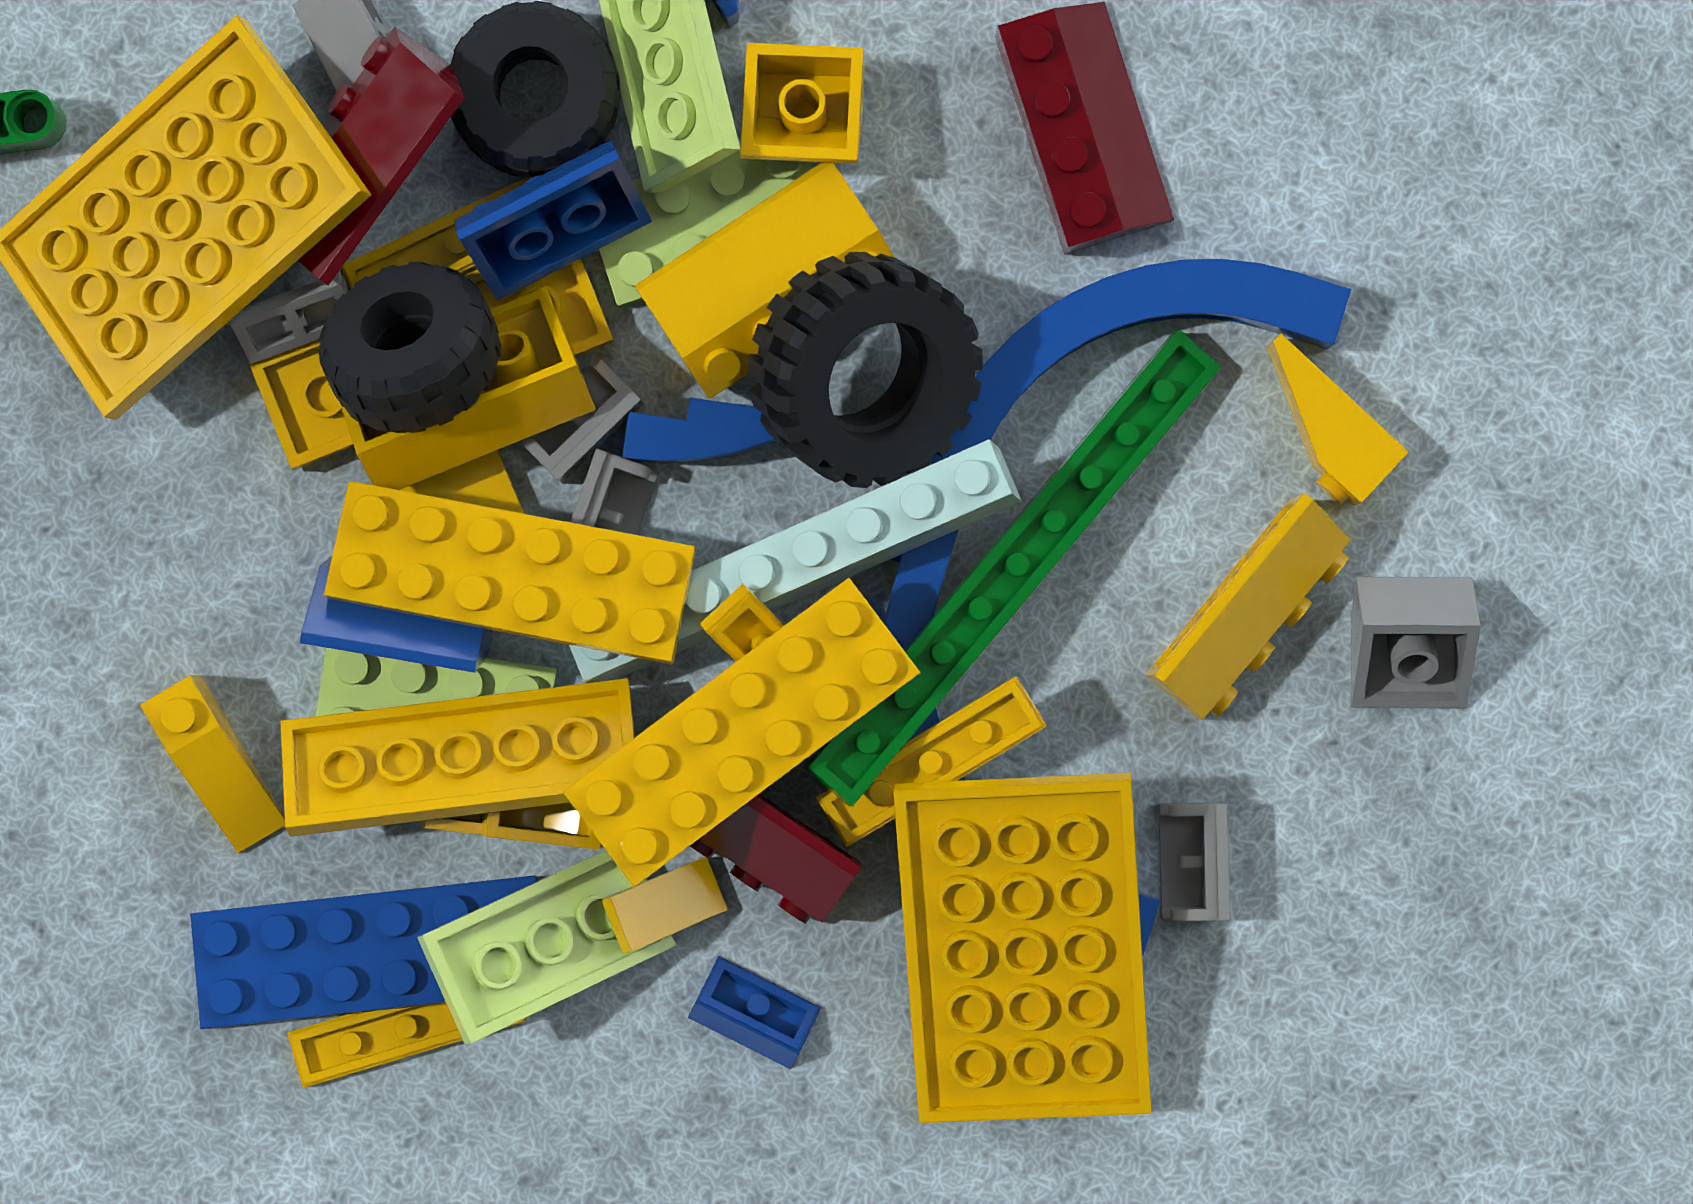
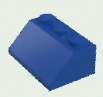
(552, 220)
(391, 633)

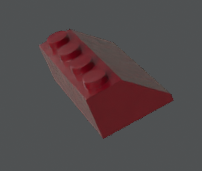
(1083, 125)
(383, 132)
(784, 855)

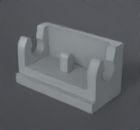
(341, 34)
(287, 319)
(572, 442)
(614, 494)
(1194, 861)

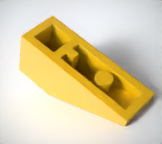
(1337, 434)
(214, 761)

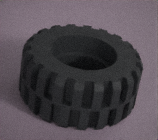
(918, 408)

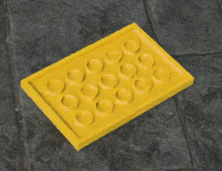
(178, 218)
(1023, 947)

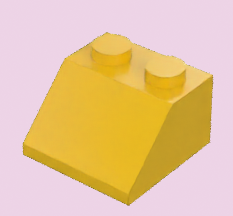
(802, 103)

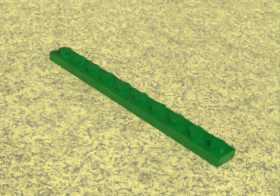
(1019, 562)

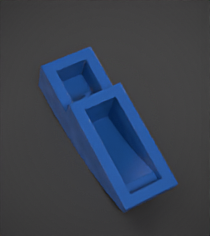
(709, 433)

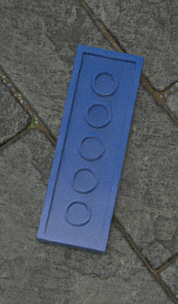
(327, 953)

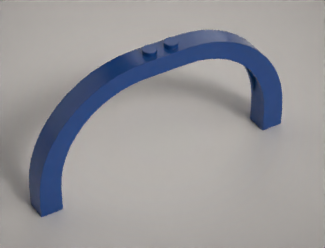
(1178, 289)

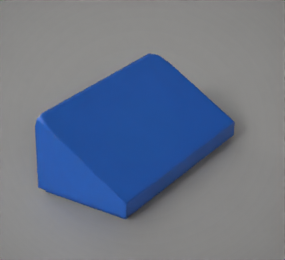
(754, 1012)

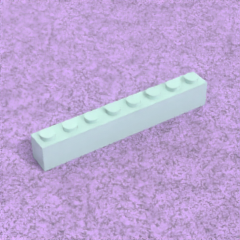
(837, 545)

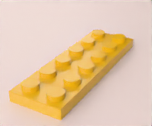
(310, 415)
(510, 572)
(741, 732)
(448, 756)

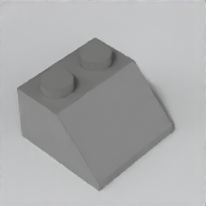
(1413, 642)

